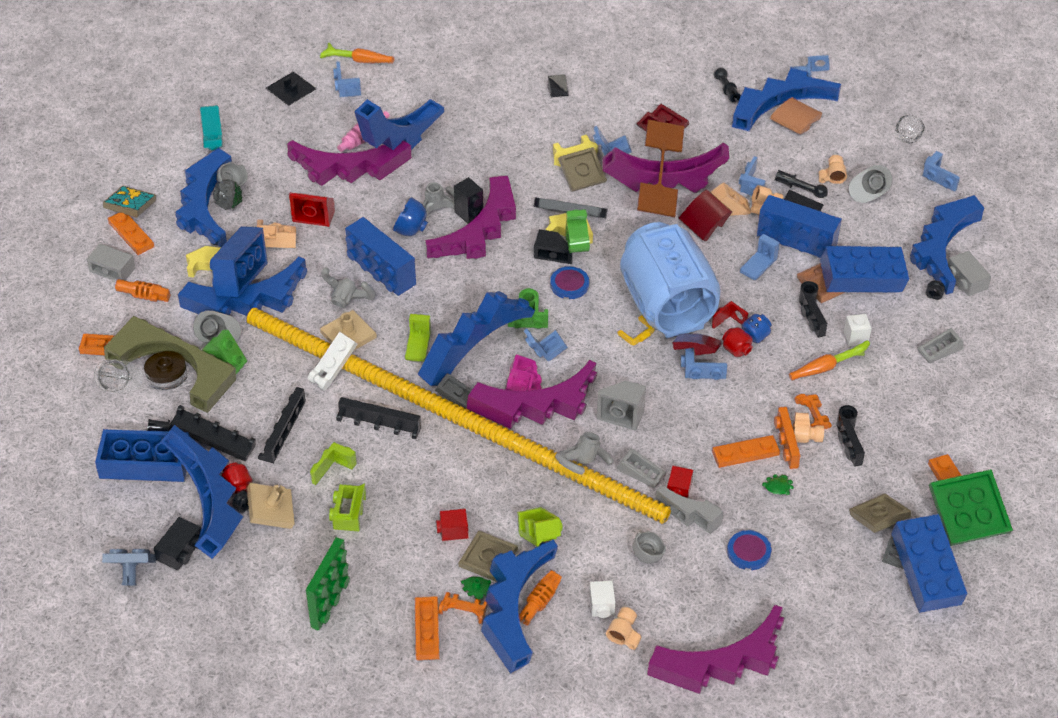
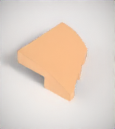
(278, 235)

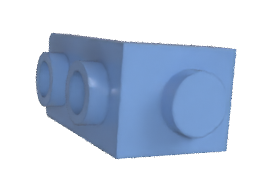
(346, 87)
(620, 143)
(935, 173)
(746, 180)
(764, 257)
(548, 347)
(702, 370)

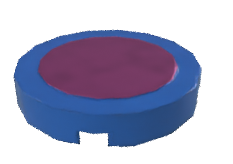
(569, 282)
(749, 550)

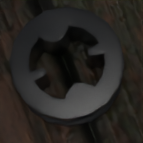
(937, 285)
(240, 501)

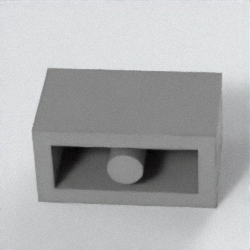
(111, 263)
(969, 273)

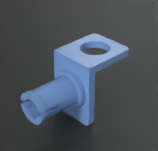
(811, 66)

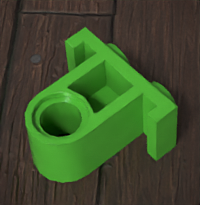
(577, 231)
(539, 319)
(226, 349)

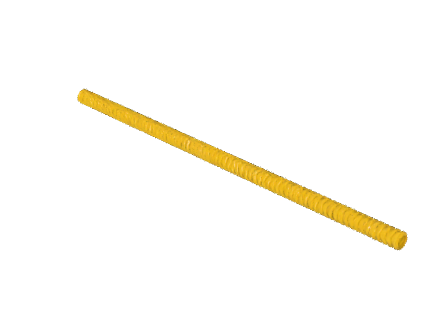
(462, 417)

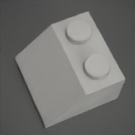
(622, 404)

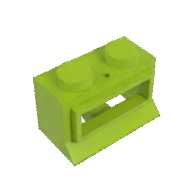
(349, 521)
(538, 525)

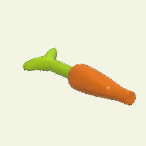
(358, 55)
(828, 361)

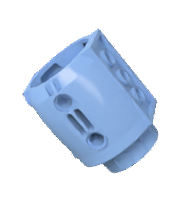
(669, 279)

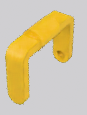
(640, 337)

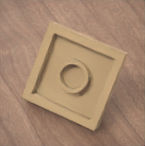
(350, 325)
(270, 505)

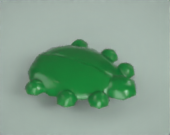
(778, 484)
(476, 586)

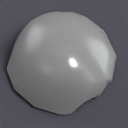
(232, 172)
(648, 547)

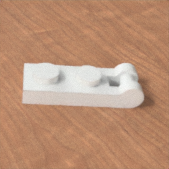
(332, 361)

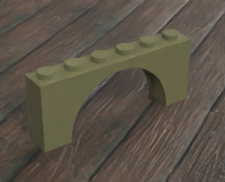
(140, 339)

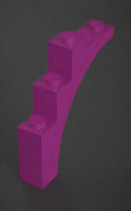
(349, 166)
(688, 172)
(487, 225)
(537, 405)
(695, 668)

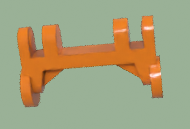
(813, 403)
(476, 608)

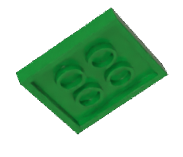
(970, 507)
(327, 583)

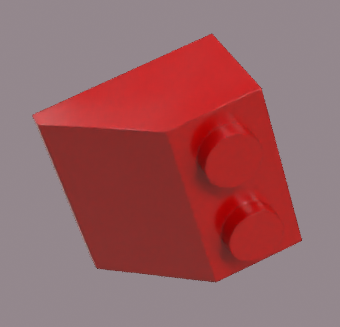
(311, 209)

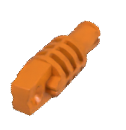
(143, 290)
(540, 596)

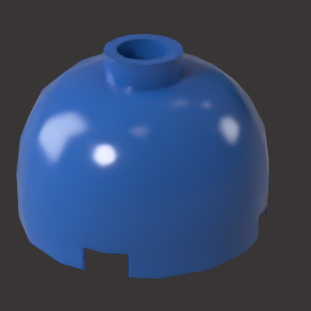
(411, 219)

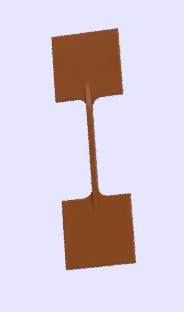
(656, 197)

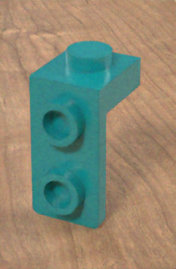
(211, 127)

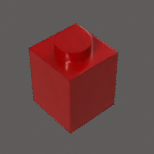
(680, 481)
(453, 524)

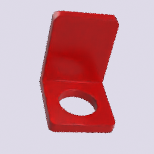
(727, 311)

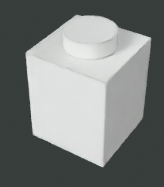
(857, 329)
(602, 599)

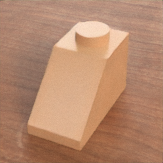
(732, 199)

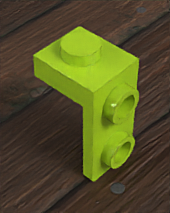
(419, 337)
(336, 453)

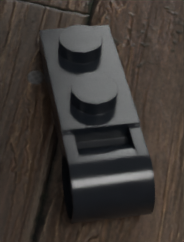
(810, 309)
(846, 423)

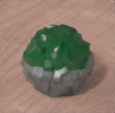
(227, 194)

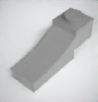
(688, 511)

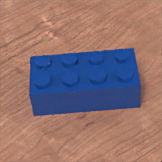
(798, 226)
(380, 256)
(239, 261)
(864, 269)
(137, 457)
(929, 563)

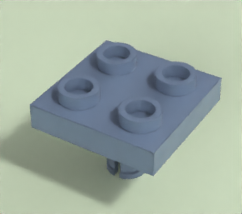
(129, 562)

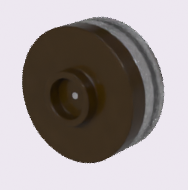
(165, 370)

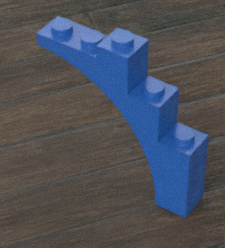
(775, 92)
(391, 132)
(195, 198)
(946, 223)
(272, 293)
(471, 329)
(214, 491)
(503, 625)

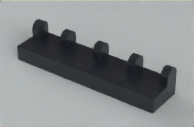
(379, 416)
(284, 426)
(213, 434)

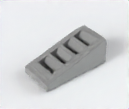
(948, 335)
(631, 470)

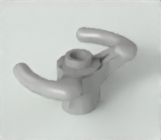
(436, 198)
(346, 290)
(585, 453)

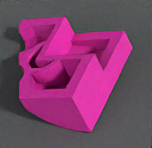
(523, 375)

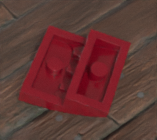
(662, 114)
(705, 214)
(701, 343)

